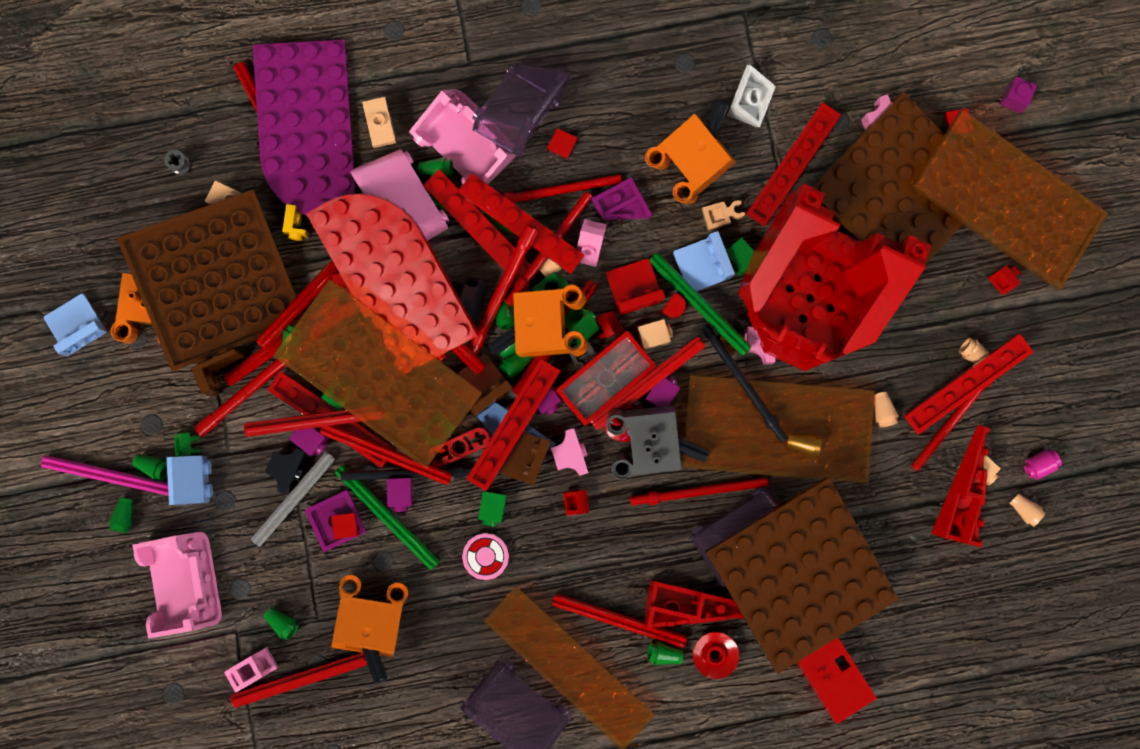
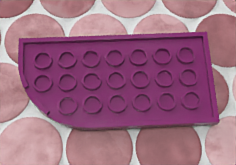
(304, 121)

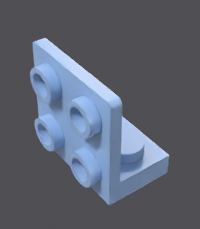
(704, 262)
(74, 325)

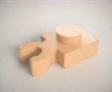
(719, 216)

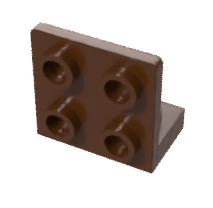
(203, 371)
(489, 382)
(526, 458)

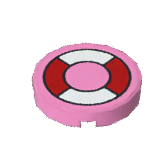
(485, 556)

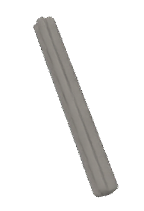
(293, 499)

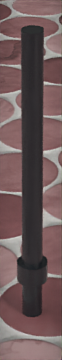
(771, 421)
(457, 472)

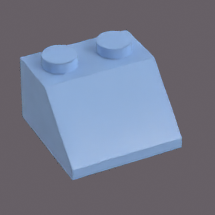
(189, 480)

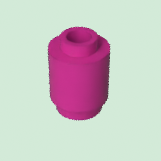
(1042, 464)

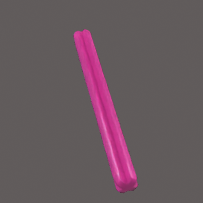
(105, 475)

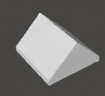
(751, 97)

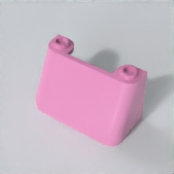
(449, 127)
(397, 181)
(181, 583)

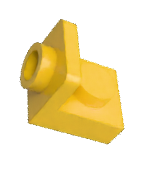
(291, 221)

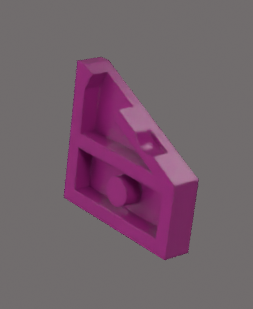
(621, 203)

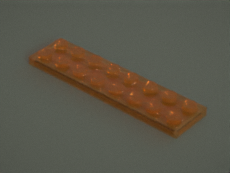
(569, 668)

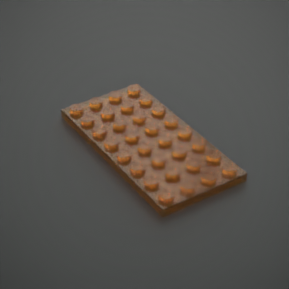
(1010, 200)
(377, 373)
(739, 442)

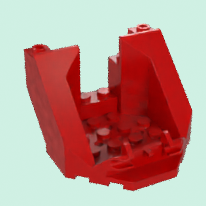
(857, 278)

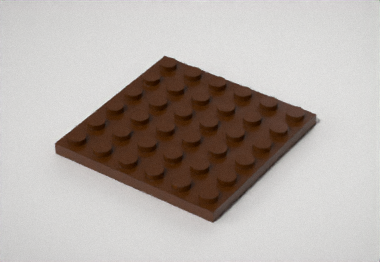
(875, 178)
(209, 278)
(802, 575)

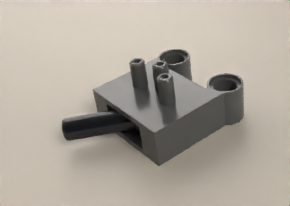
(653, 442)

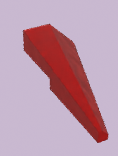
(961, 511)
(678, 605)

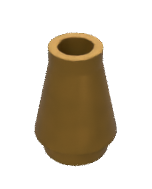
(805, 443)

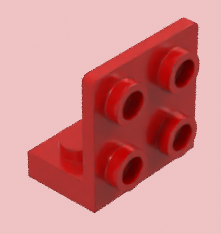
(634, 287)

